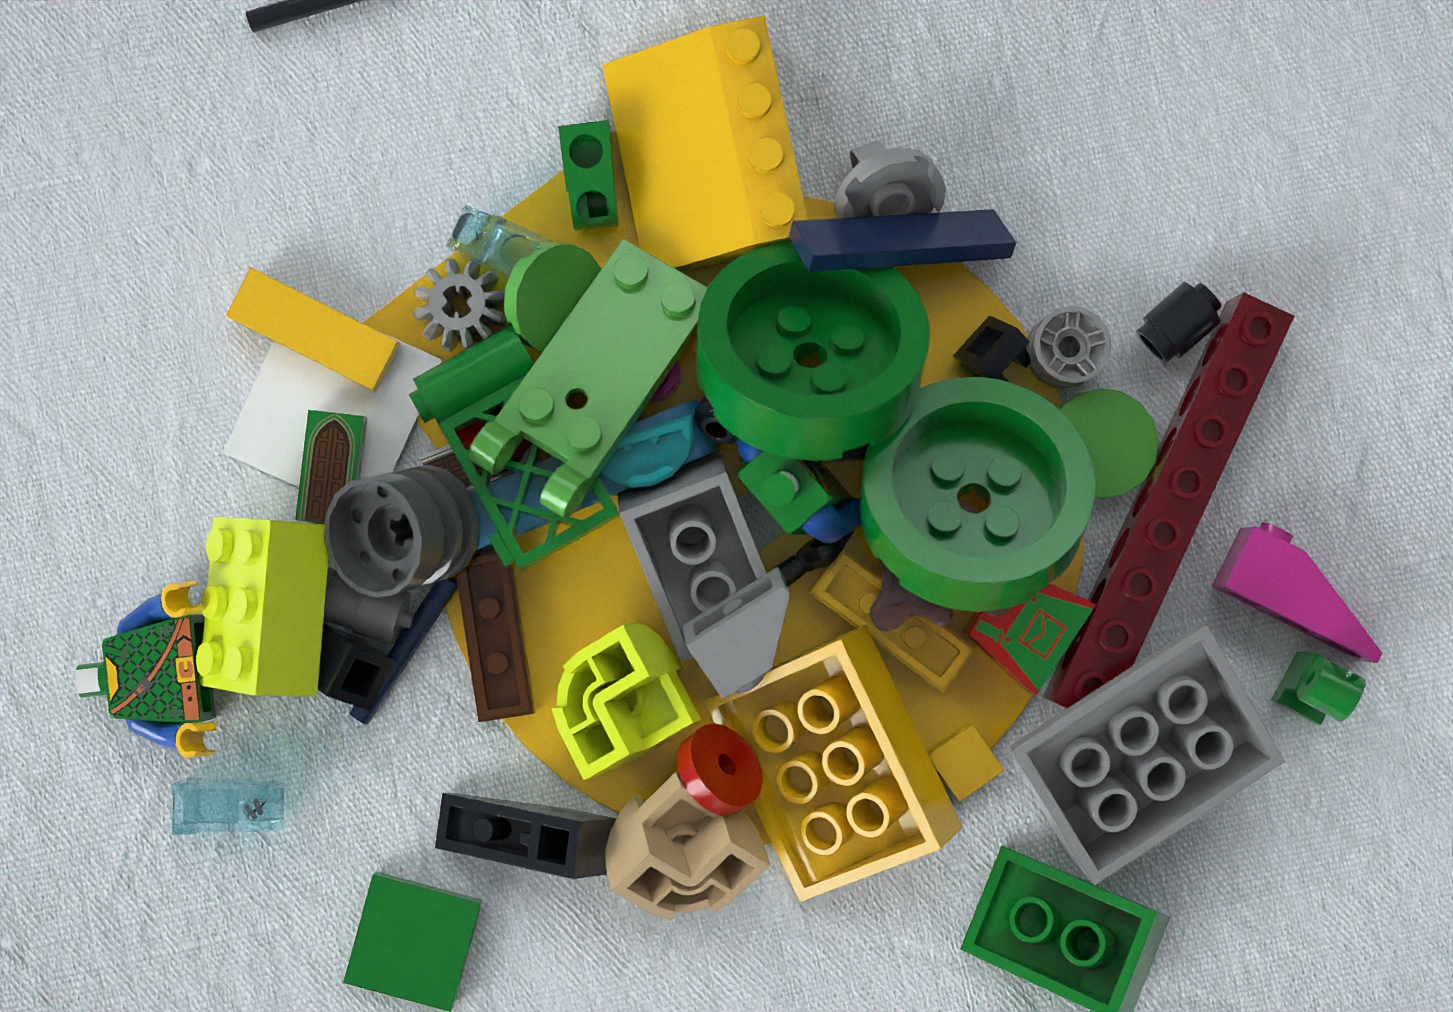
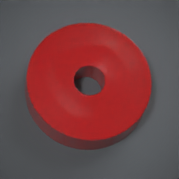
(719, 769)

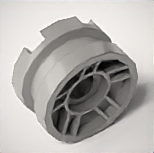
(1088, 338)

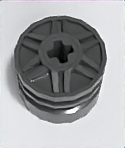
(401, 530)

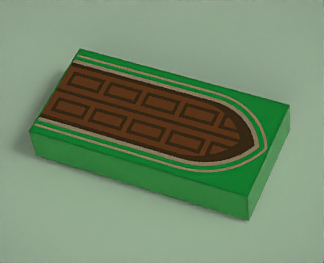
(329, 460)

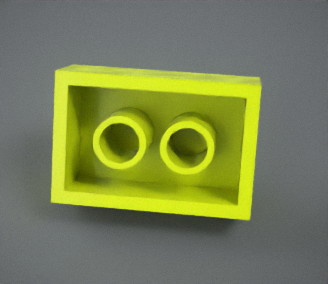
(263, 607)

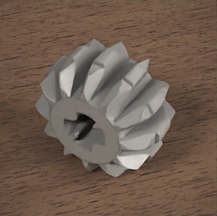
(440, 305)

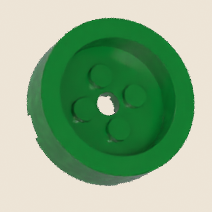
(773, 311)
(1016, 457)

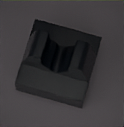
(993, 349)

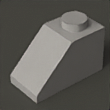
(740, 634)

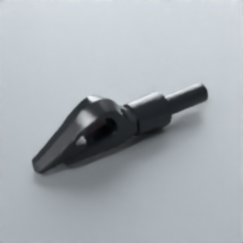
(810, 557)

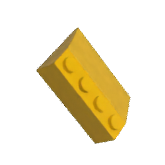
(705, 145)
(839, 766)

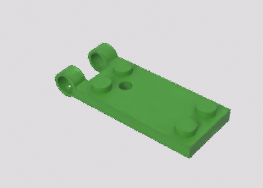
(614, 352)

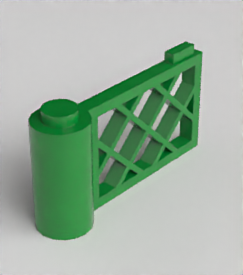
(468, 391)

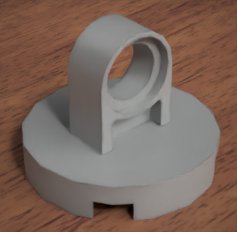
(889, 183)

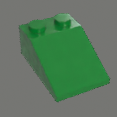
(1064, 933)

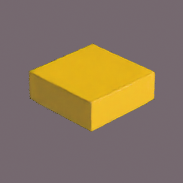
(965, 762)

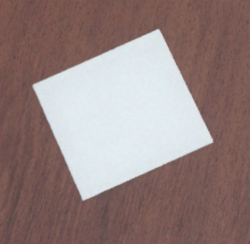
(289, 384)

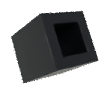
(351, 668)

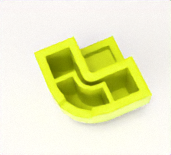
(621, 700)

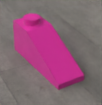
(1289, 586)

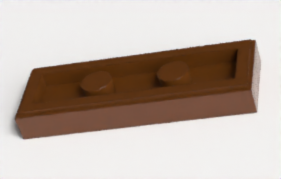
(494, 638)

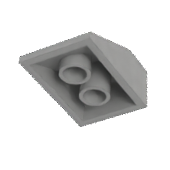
(691, 542)

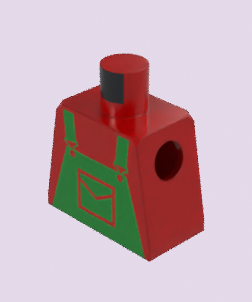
(1031, 634)

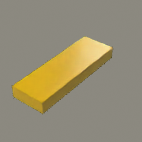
(313, 329)
(920, 645)

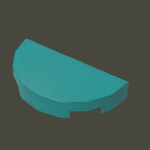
(651, 454)

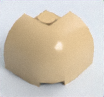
(680, 856)

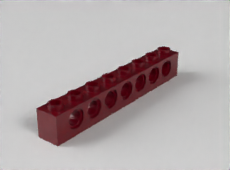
(1172, 497)

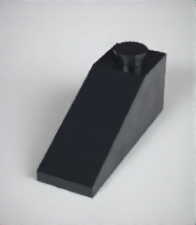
(525, 835)

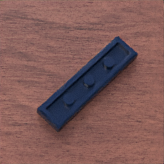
(901, 240)

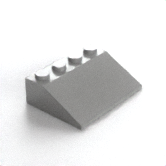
(1146, 754)

